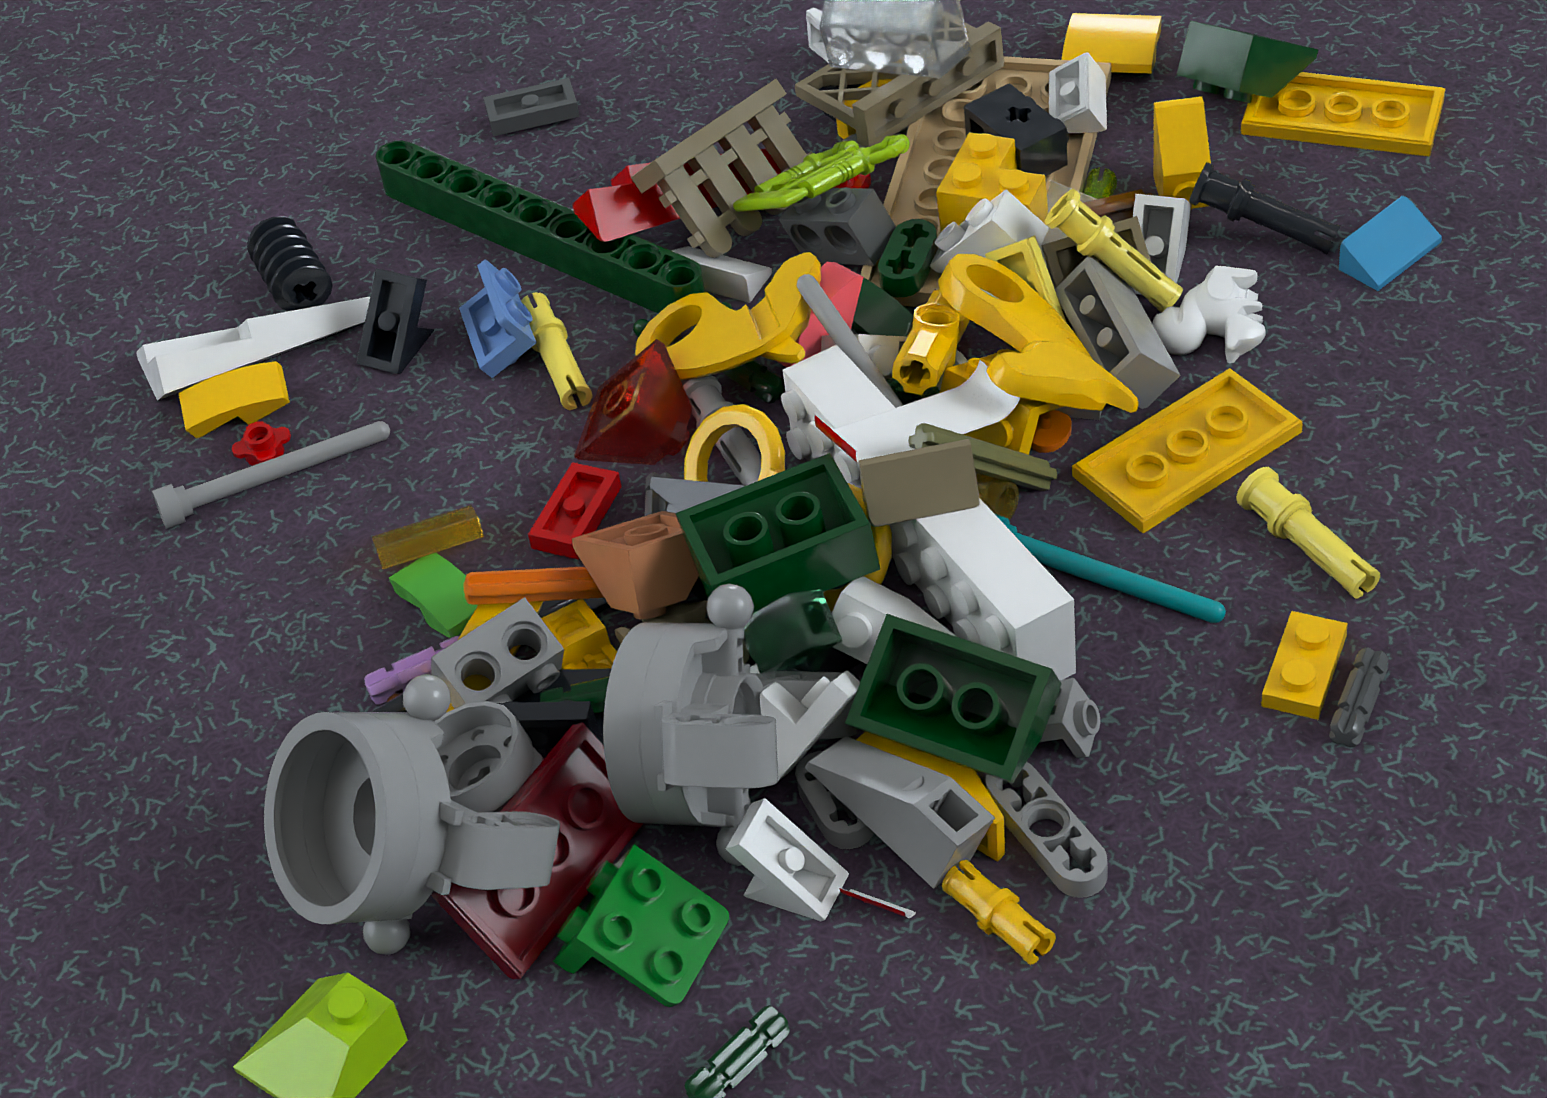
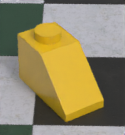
(1179, 146)

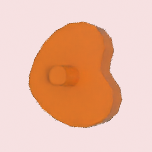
(1051, 431)

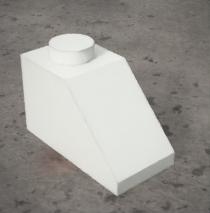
(1164, 229)

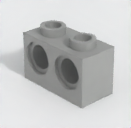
(487, 654)

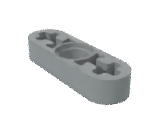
(1050, 851)

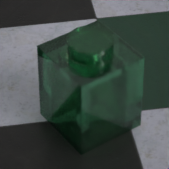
(791, 631)

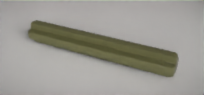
(991, 458)

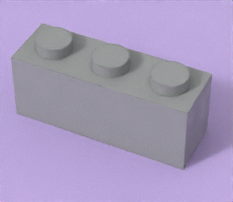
(1116, 330)

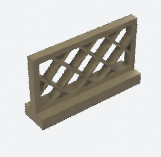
(905, 98)

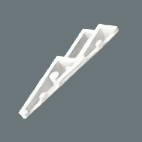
(192, 359)

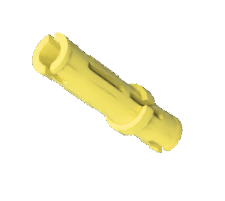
(556, 353)

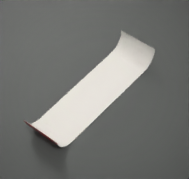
(960, 410)

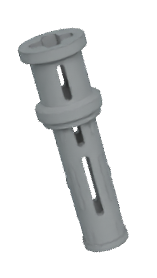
(734, 444)

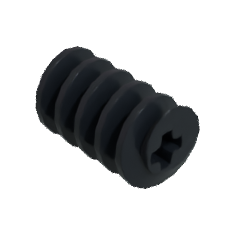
(288, 264)

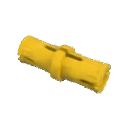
(998, 911)

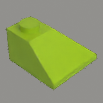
(326, 1042)

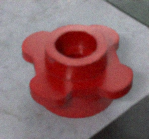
(261, 443)

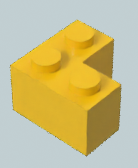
(984, 170)

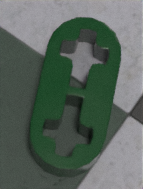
(901, 255)

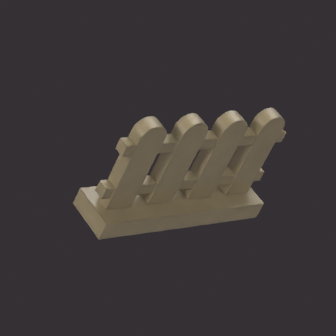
(712, 169)

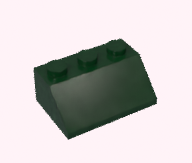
(782, 534)
(954, 698)

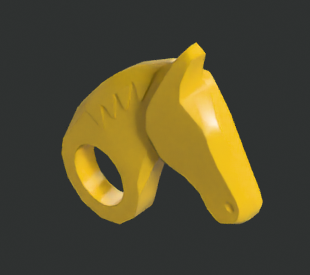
(733, 337)
(1051, 357)

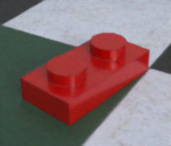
(574, 509)

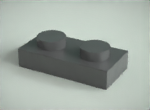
(531, 106)

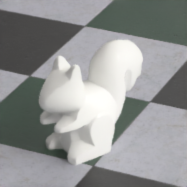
(1215, 307)

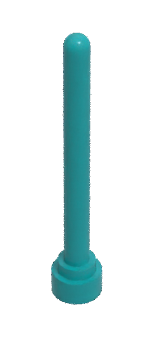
(1121, 579)

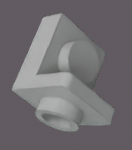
(1073, 719)

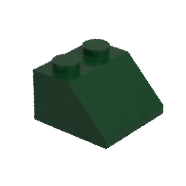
(1240, 61)

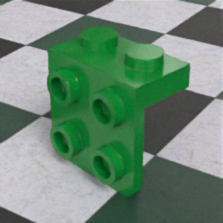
(644, 926)

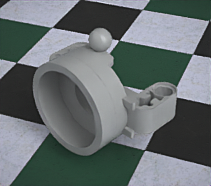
(689, 721)
(369, 825)

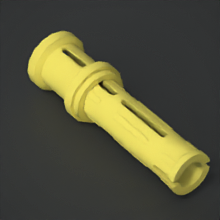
(1097, 237)
(1292, 518)

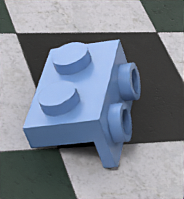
(497, 320)

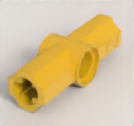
(929, 345)

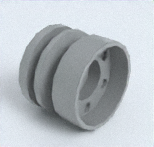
(485, 755)

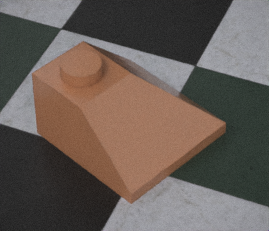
(640, 564)

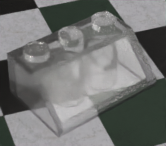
(895, 35)

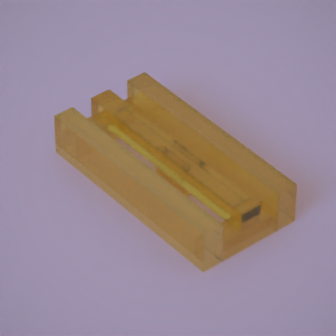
(427, 536)

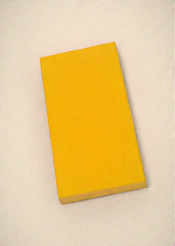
(1349, 113)
(1186, 450)

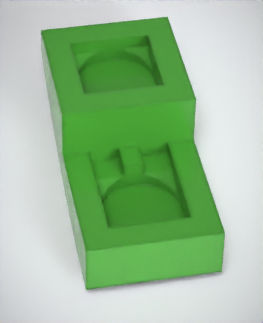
(438, 591)

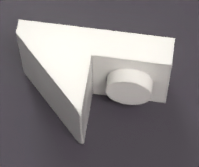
(802, 727)
(785, 863)

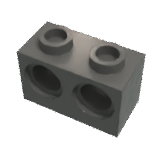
(840, 226)

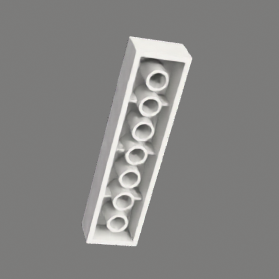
(959, 559)

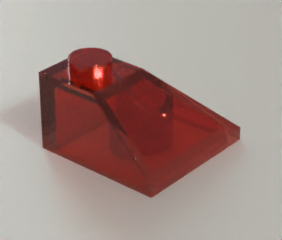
(638, 412)

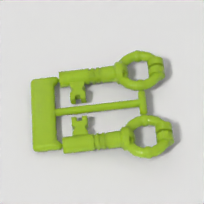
(821, 173)

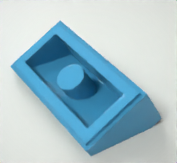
(1387, 244)

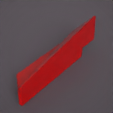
(625, 210)

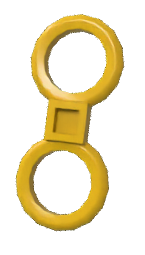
(771, 463)

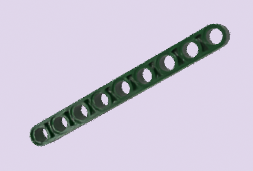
(535, 227)

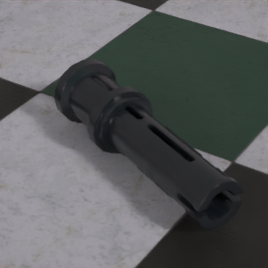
(1240, 200)

